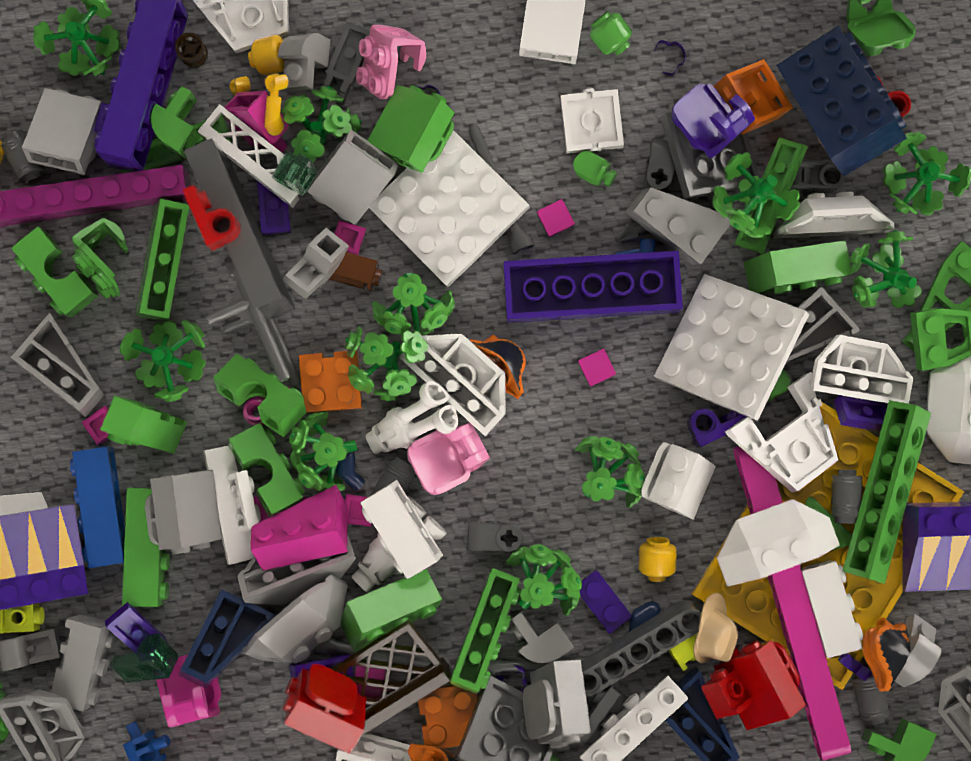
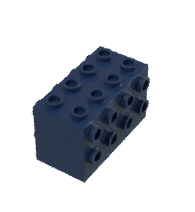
(843, 100)

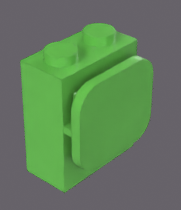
(413, 127)

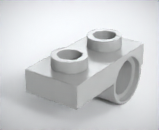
(29, 649)

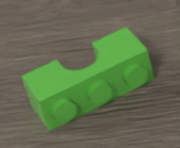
(37, 253)
(244, 379)
(256, 448)

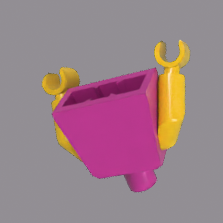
(260, 109)

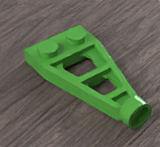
(955, 265)
(930, 337)

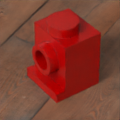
(726, 693)

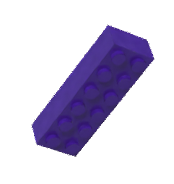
(141, 83)
(592, 286)

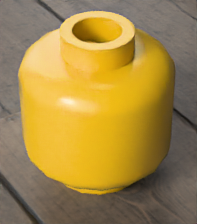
(265, 55)
(657, 558)

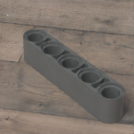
(645, 634)

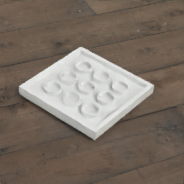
(449, 209)
(731, 346)

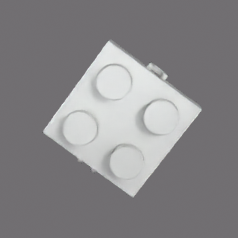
(592, 121)

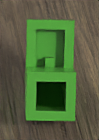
(170, 124)
(909, 742)

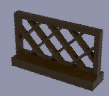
(399, 694)

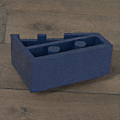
(222, 638)
(698, 725)

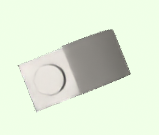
(301, 57)
(317, 265)
(541, 647)
(923, 651)

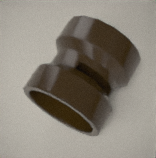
(189, 44)

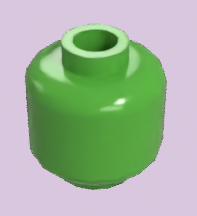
(610, 33)

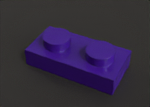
(273, 212)
(860, 412)
(603, 602)
(130, 626)

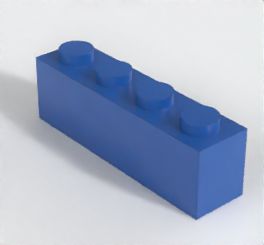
(99, 506)

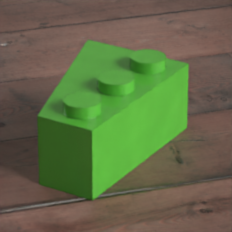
(798, 267)
(141, 424)
(388, 607)

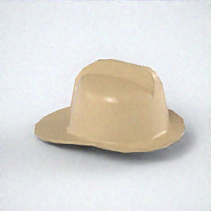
(716, 632)

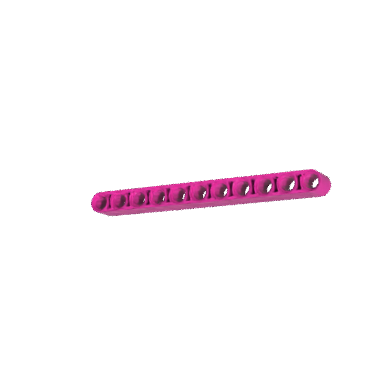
(798, 625)

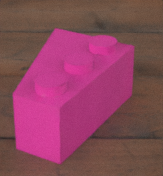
(302, 532)

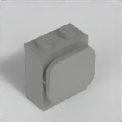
(63, 131)
(352, 177)
(183, 511)
(556, 704)

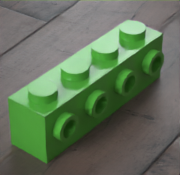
(484, 630)

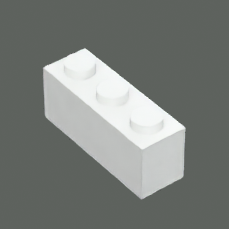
(401, 530)
(832, 608)

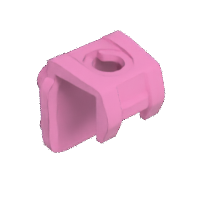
(381, 58)
(447, 459)

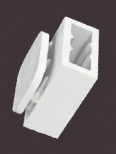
(552, 30)
(677, 479)

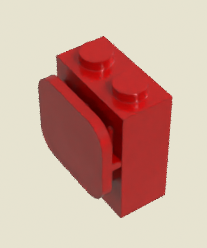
(770, 679)
(325, 707)

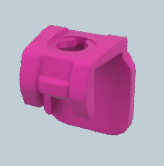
(185, 700)

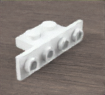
(234, 503)
(635, 722)

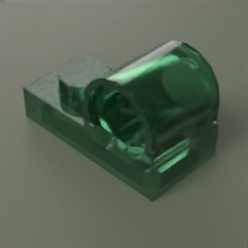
(295, 173)
(152, 661)

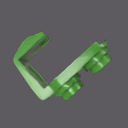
(879, 26)
(89, 263)

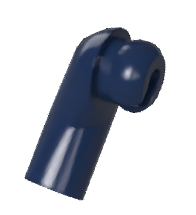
(346, 471)
(643, 614)

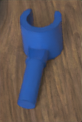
(646, 246)

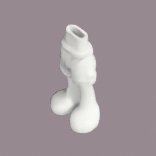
(398, 429)
(378, 561)

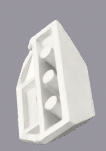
(833, 217)
(861, 371)
(467, 376)
(951, 410)
(774, 541)

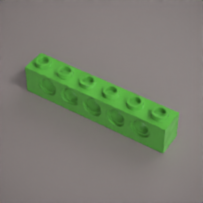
(887, 491)

